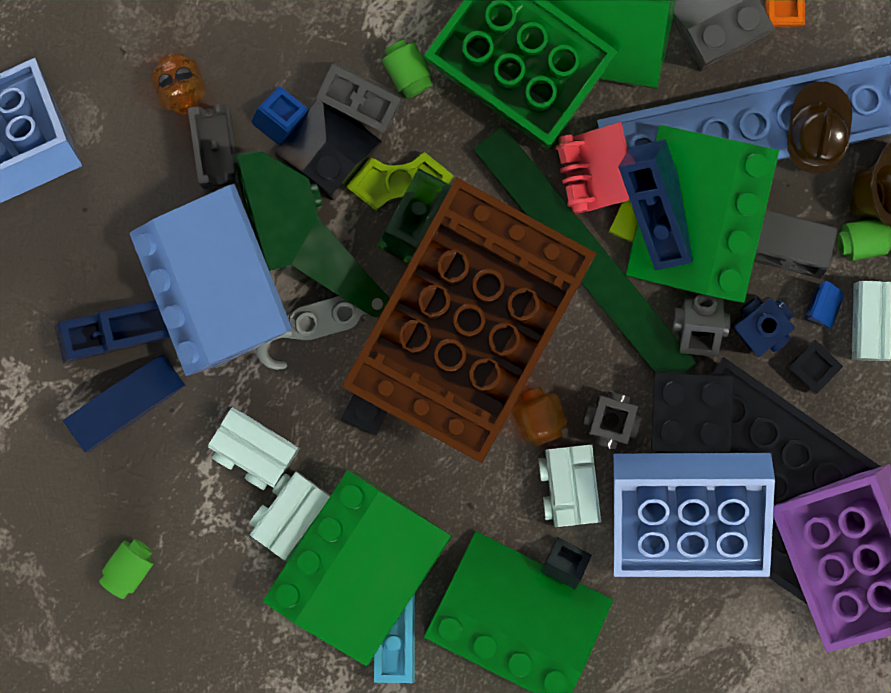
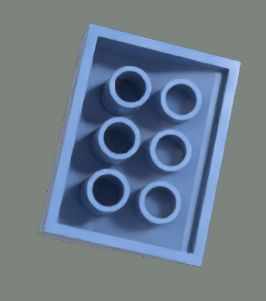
(32, 132)
(210, 280)
(693, 514)

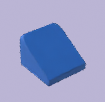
(279, 115)
(824, 304)

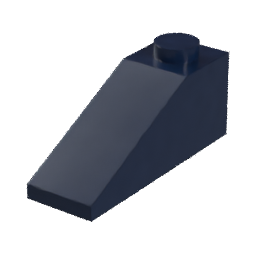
(657, 203)

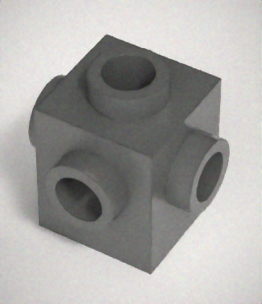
(701, 325)
(627, 424)

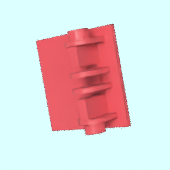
(592, 168)

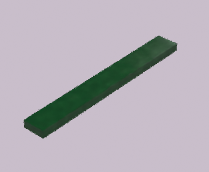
(603, 278)

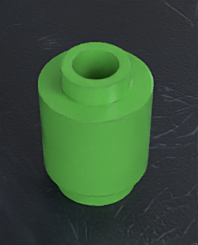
(407, 69)
(864, 239)
(127, 568)

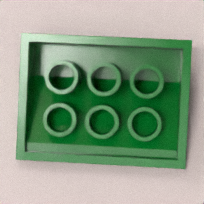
(631, 27)
(521, 62)
(724, 205)
(357, 568)
(517, 618)

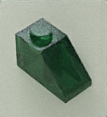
(414, 215)

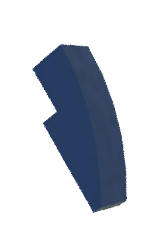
(110, 331)
(123, 403)

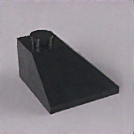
(328, 148)

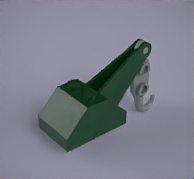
(288, 231)

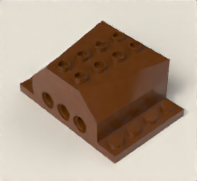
(469, 320)

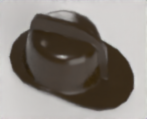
(819, 127)
(873, 190)

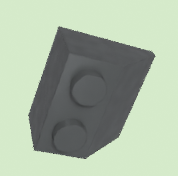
(720, 27)

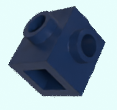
(749, 325)

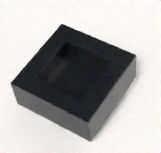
(814, 367)
(364, 415)
(566, 563)

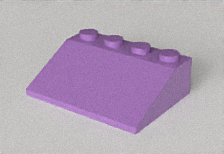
(843, 555)

